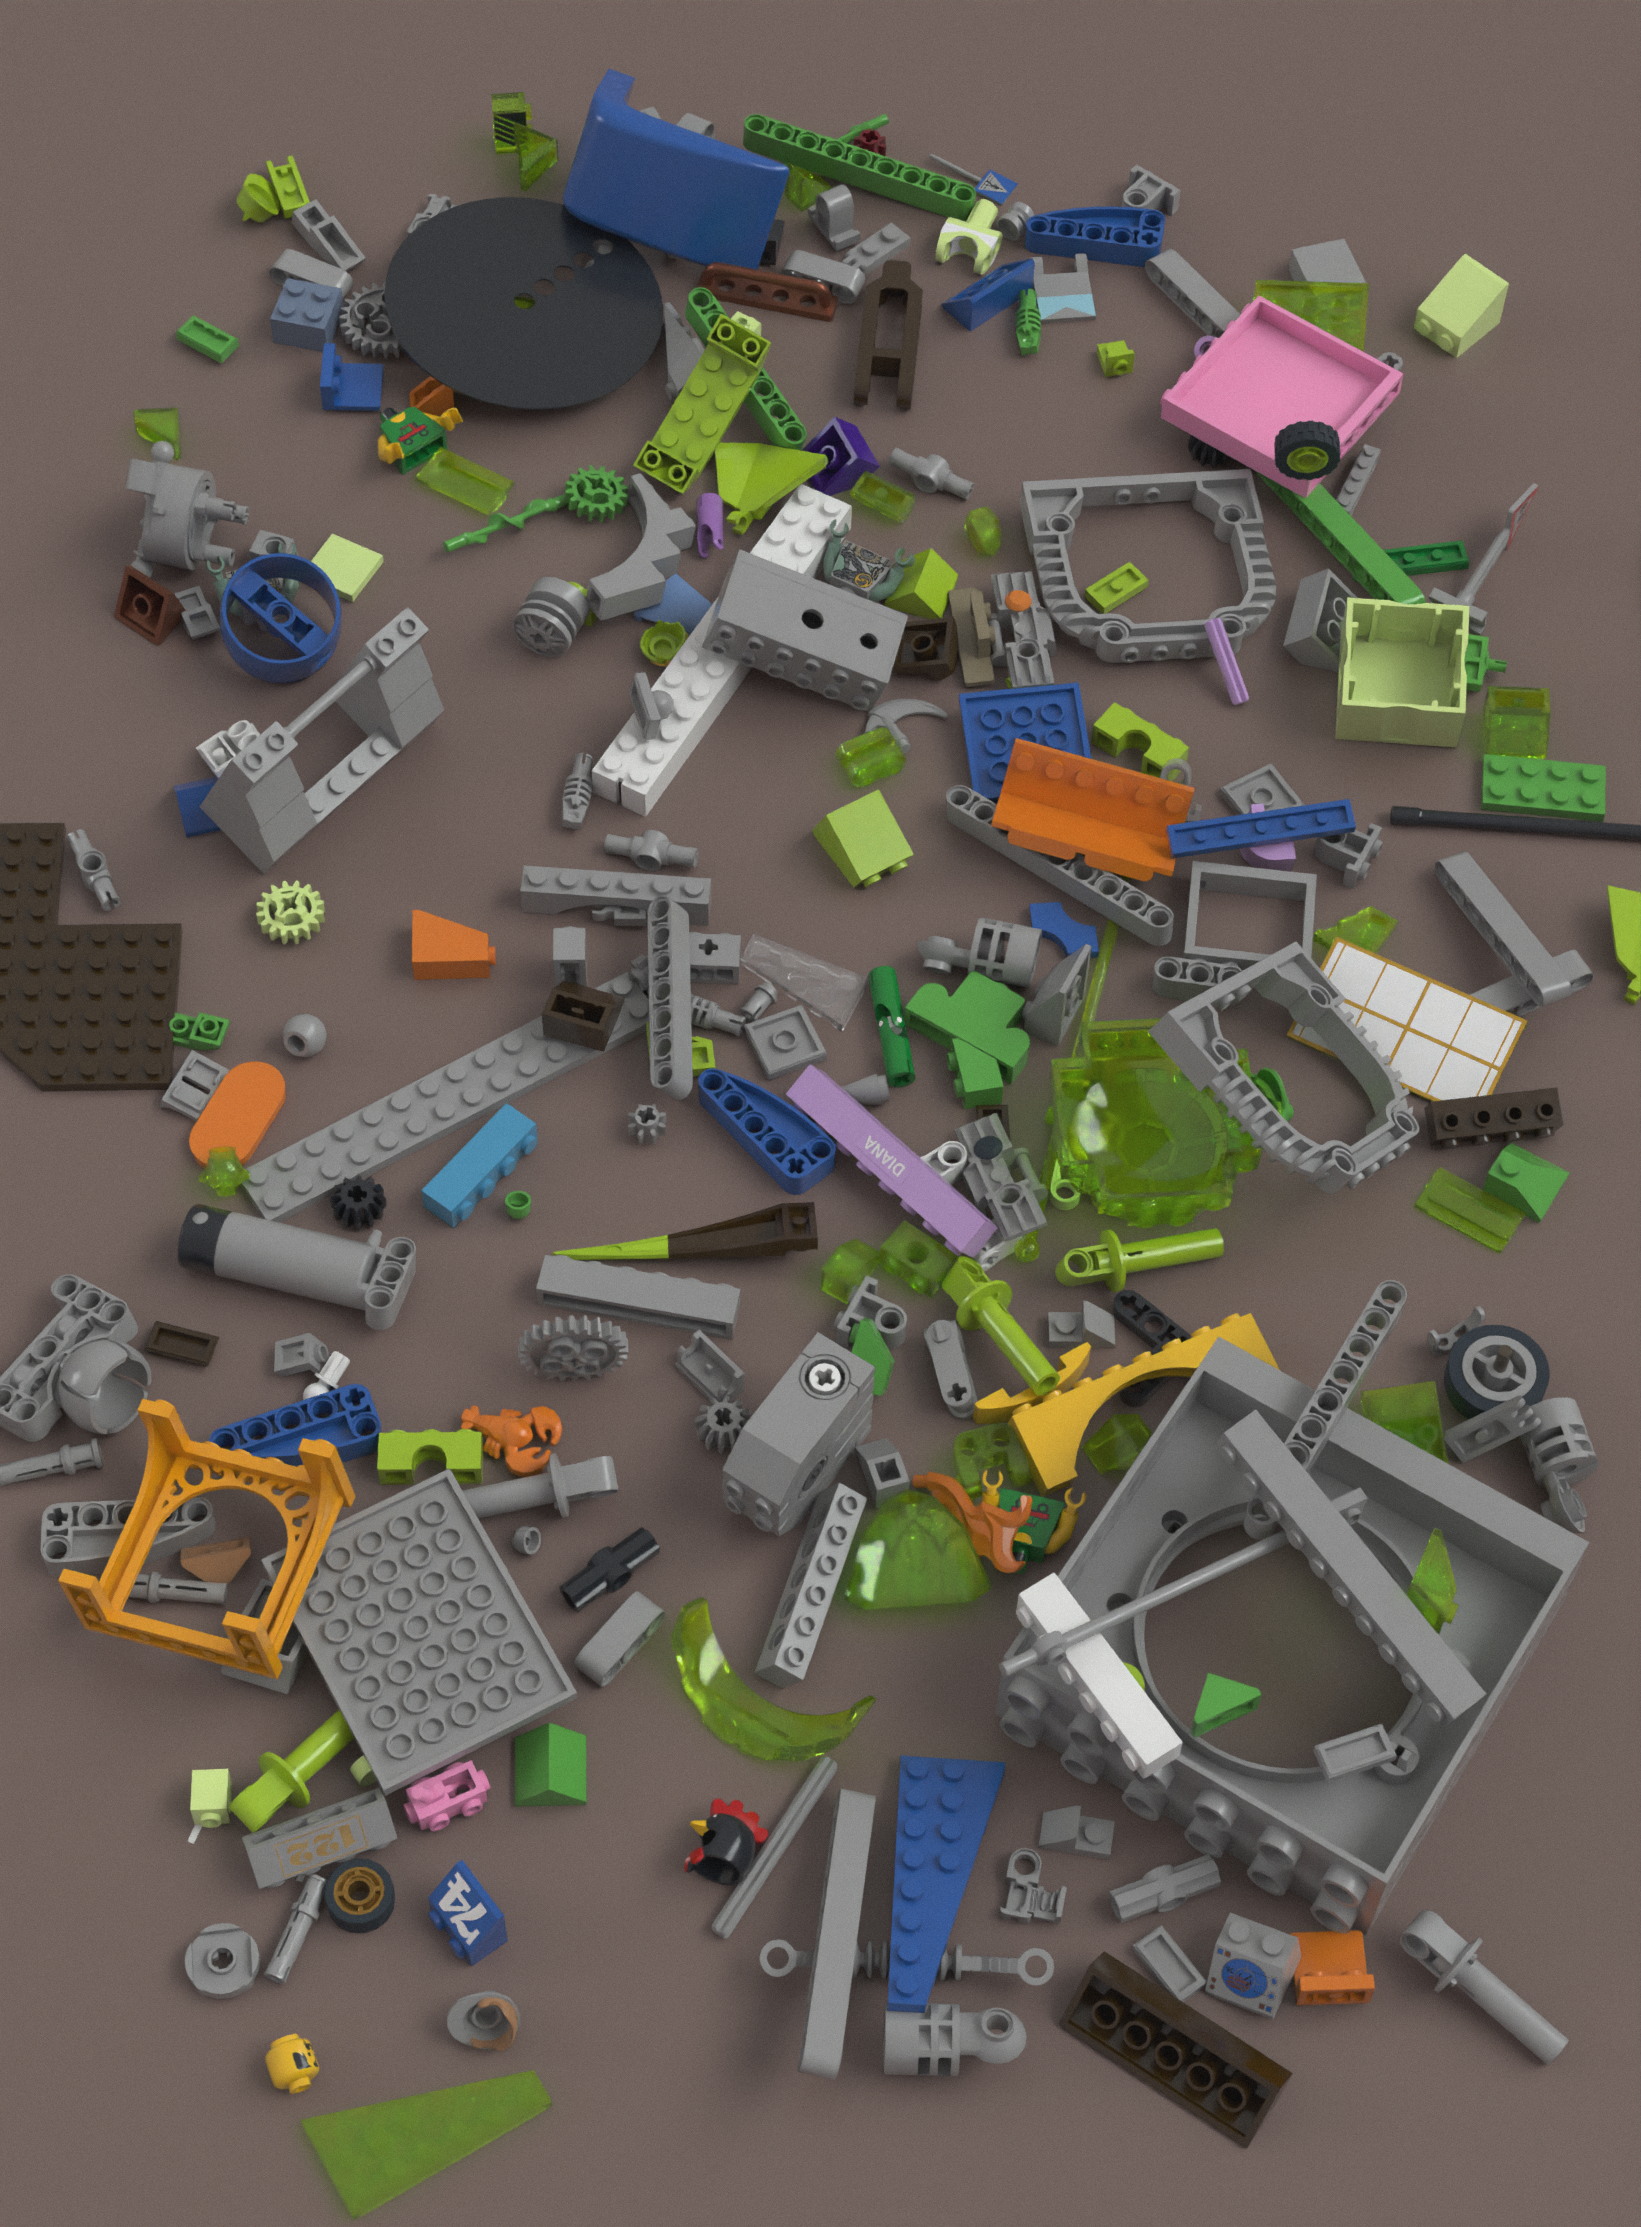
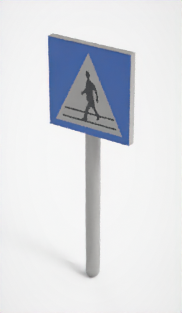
(991, 186)

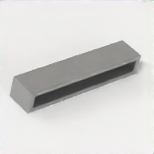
(638, 1296)

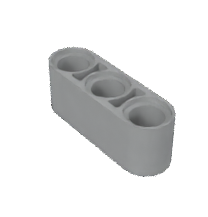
(305, 268)
(841, 279)
(1184, 976)
(619, 1639)

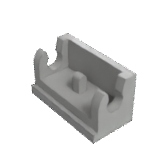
(710, 1369)

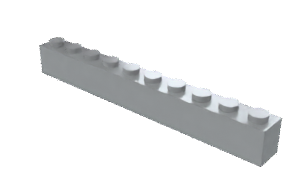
(1349, 1569)

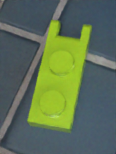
(287, 186)

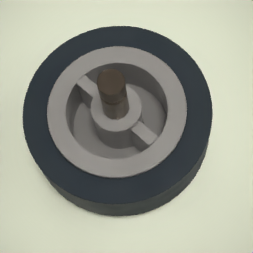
(1493, 1367)

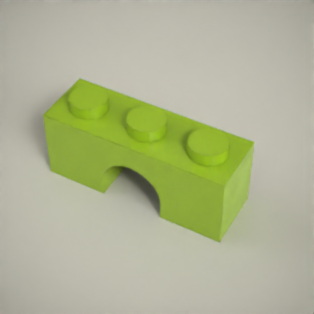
(1123, 729)
(404, 1451)

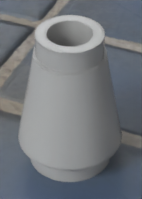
(869, 1090)

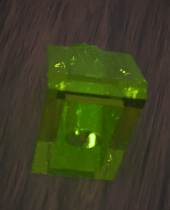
(848, 1268)

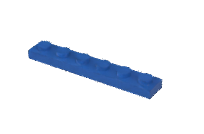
(1260, 828)

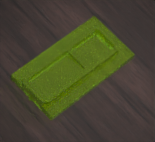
(465, 481)
(1470, 1210)

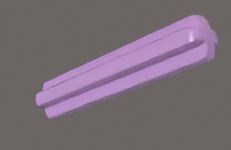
(1226, 661)

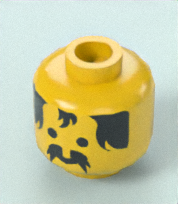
(292, 2063)

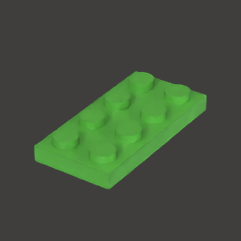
(1543, 787)

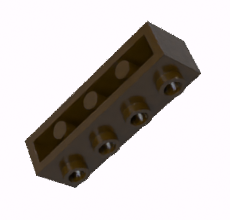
(1494, 1116)

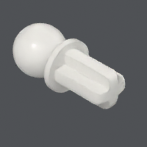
(328, 1376)

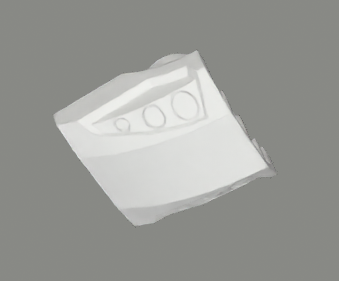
(225, 745)

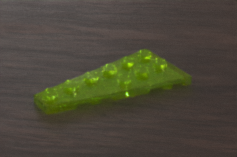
(402, 2141)

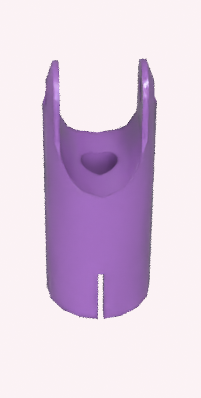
(709, 522)

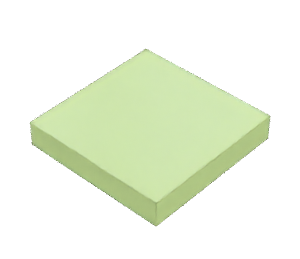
(347, 565)

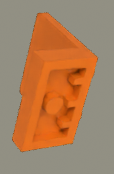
(1332, 1969)

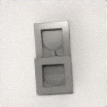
(198, 617)

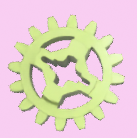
(290, 912)

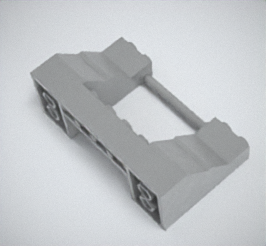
(385, 693)

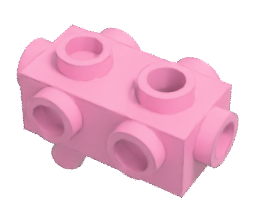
(436, 1799)

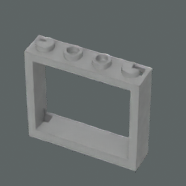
(1245, 882)

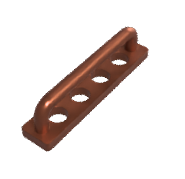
(770, 286)

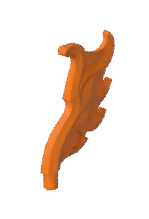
(987, 1525)

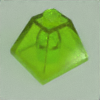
(1434, 1584)

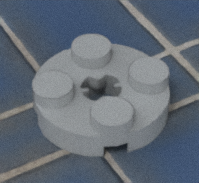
(238, 1975)

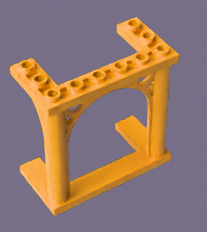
(252, 1641)

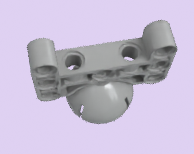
(76, 1367)

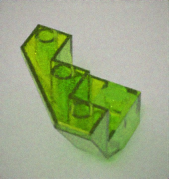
(915, 1557)

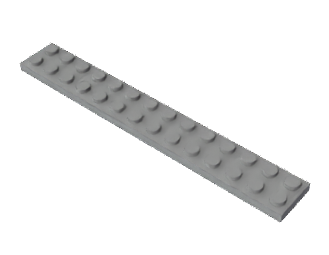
(428, 1110)

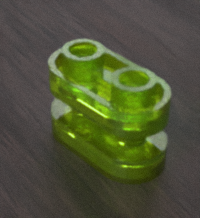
(870, 757)

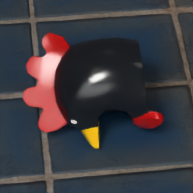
(727, 1843)

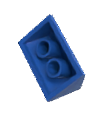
(991, 293)
(189, 800)

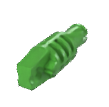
(1028, 323)

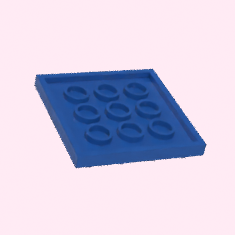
(1035, 714)

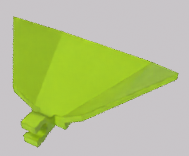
(758, 476)
(1626, 930)

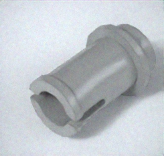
(758, 1003)

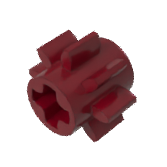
(871, 141)

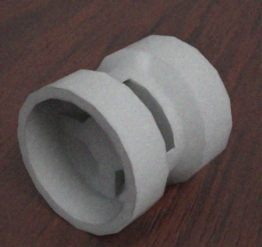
(1014, 222)

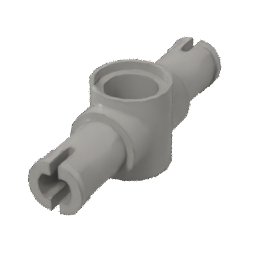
(931, 473)
(651, 850)
(94, 870)

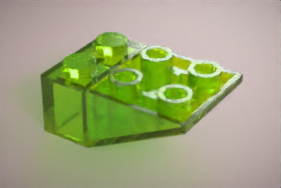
(1409, 1413)

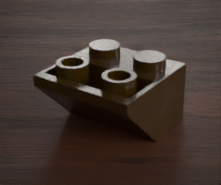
(581, 1015)

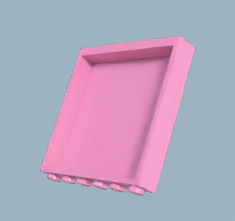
(1273, 374)

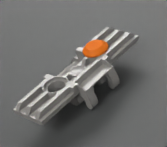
(1032, 630)

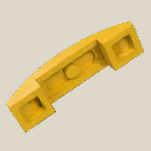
(999, 1406)

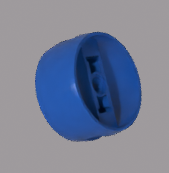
(265, 602)

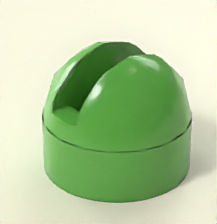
(518, 1204)

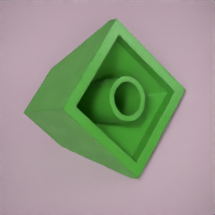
(1525, 1181)

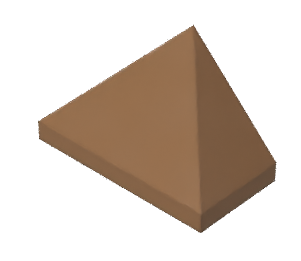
(218, 1560)

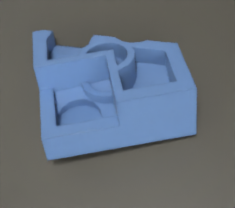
(678, 604)

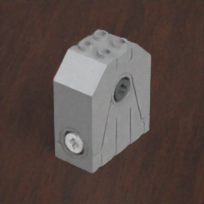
(800, 1437)

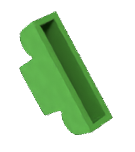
(977, 1013)

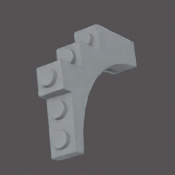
(642, 576)

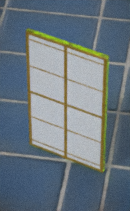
(1432, 1032)

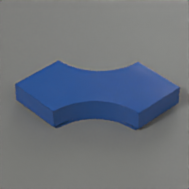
(1062, 929)

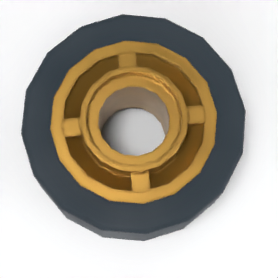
(365, 1914)

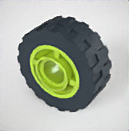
(1307, 450)

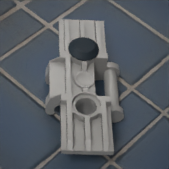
(990, 1181)

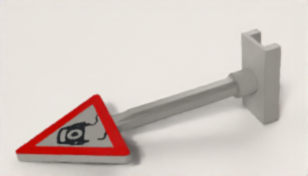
(1465, 597)

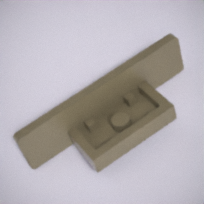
(973, 635)

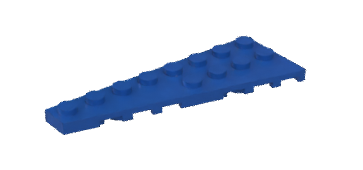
(938, 1838)

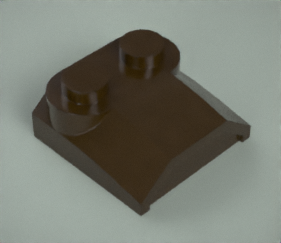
(928, 648)

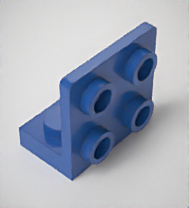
(349, 384)

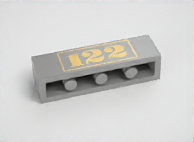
(319, 1838)

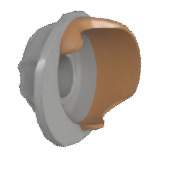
(484, 2020)

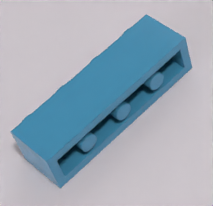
(480, 1165)

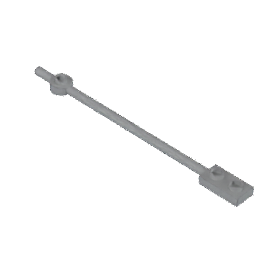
(1052, 1647)

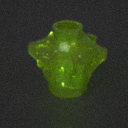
(224, 1171)

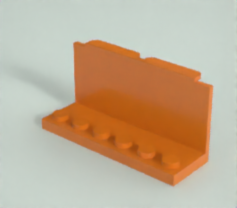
(1090, 807)

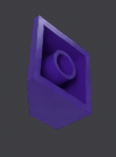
(846, 455)

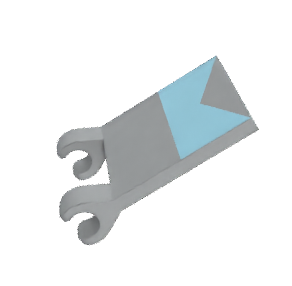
(1064, 295)

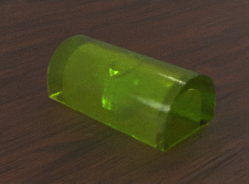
(883, 496)

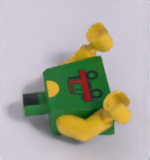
(413, 436)
(1047, 1525)

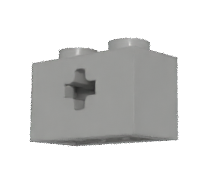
(570, 955)
(715, 958)

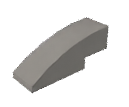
(327, 236)

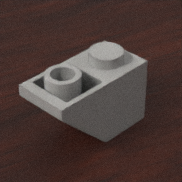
(882, 1470)

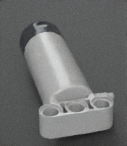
(300, 1261)

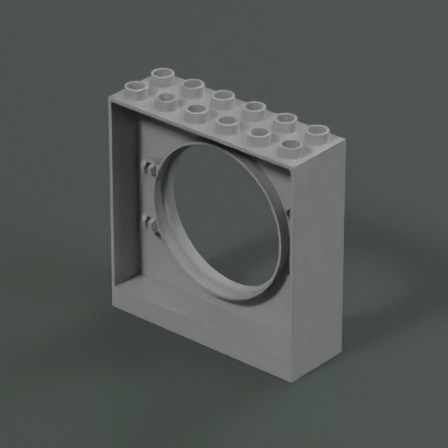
(1322, 1840)

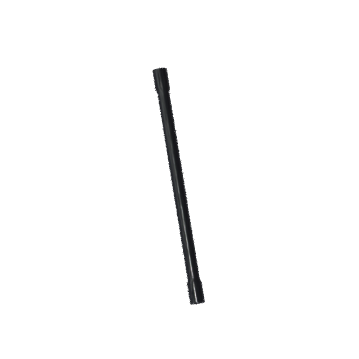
(1416, 816)

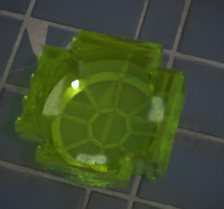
(1140, 1129)

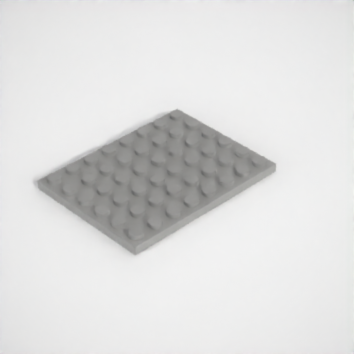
(423, 1633)

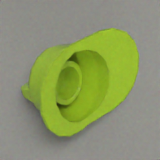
(257, 199)

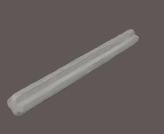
(774, 1847)

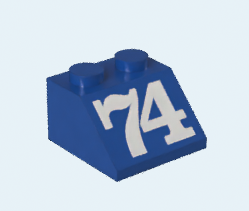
(467, 1915)

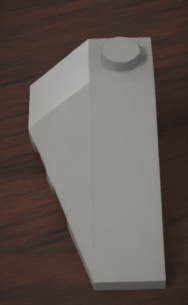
(681, 352)

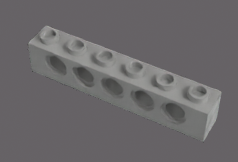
(810, 1586)

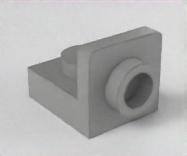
(299, 1355)

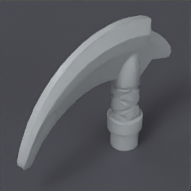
(889, 712)

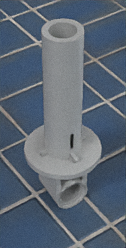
(558, 1486)
(1455, 1963)

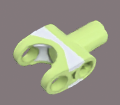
(971, 237)

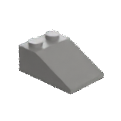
(1058, 998)
(291, 1654)

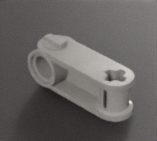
(951, 1367)

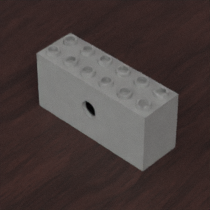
(805, 631)

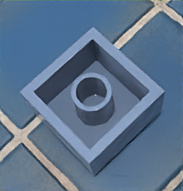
(306, 314)

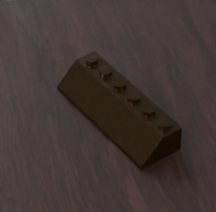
(1175, 2048)

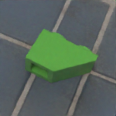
(976, 1073)
(872, 1349)

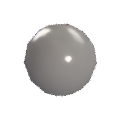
(304, 1035)

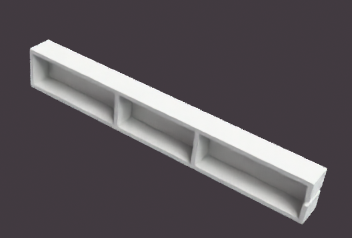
(704, 681)

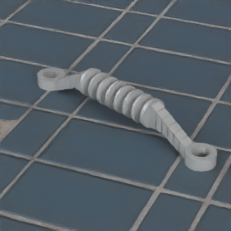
(956, 1962)

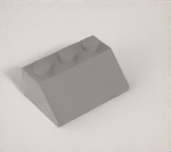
(1318, 621)

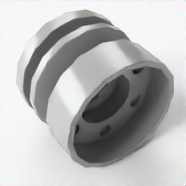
(550, 617)

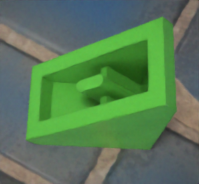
(1222, 1703)

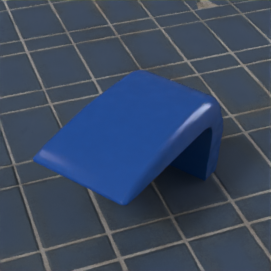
(670, 184)

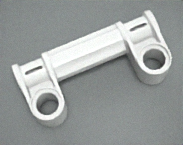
(995, 1248)

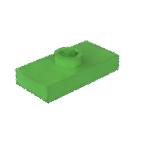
(207, 339)

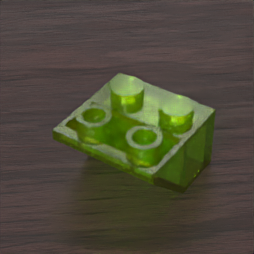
(1517, 721)

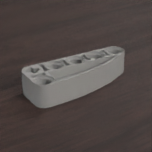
(91, 1546)

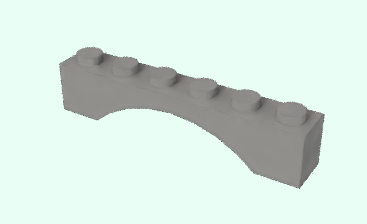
(558, 889)

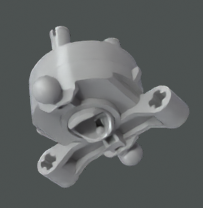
(179, 513)

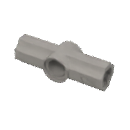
(1164, 1888)

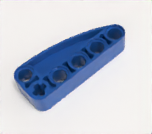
(1101, 233)
(779, 1128)
(340, 1428)

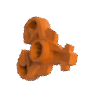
(514, 1433)

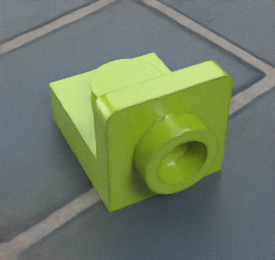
(1115, 358)

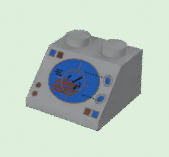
(1252, 1965)

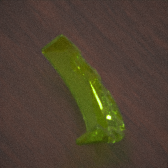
(737, 1711)

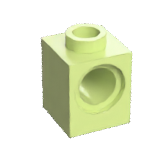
(211, 1797)

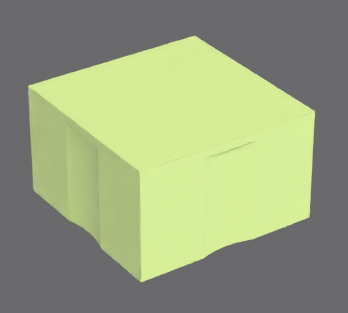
(1402, 672)

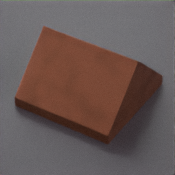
(147, 606)

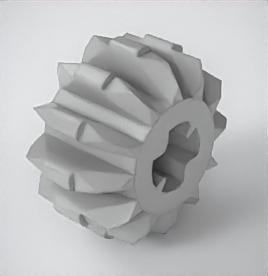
(723, 1414)

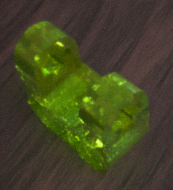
(989, 1455)

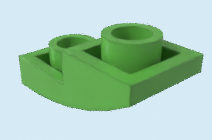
(199, 1033)

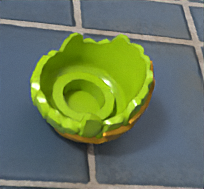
(663, 642)

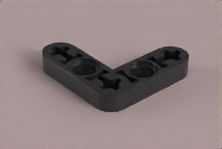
(1154, 1340)

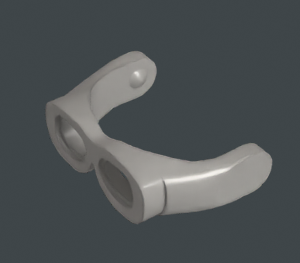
(1473, 1321)

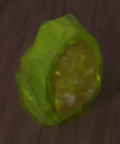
(983, 531)

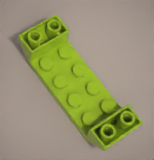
(705, 405)

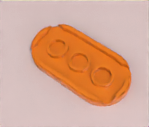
(239, 1111)

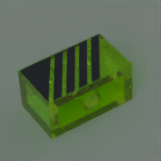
(505, 110)

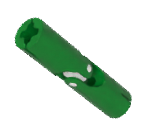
(891, 1026)

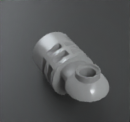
(987, 951)
(1560, 1457)
(935, 2039)

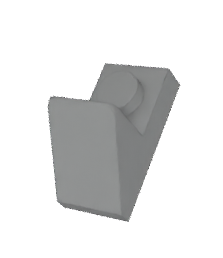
(1077, 1328)
(1075, 1834)

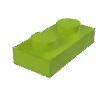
(1116, 588)

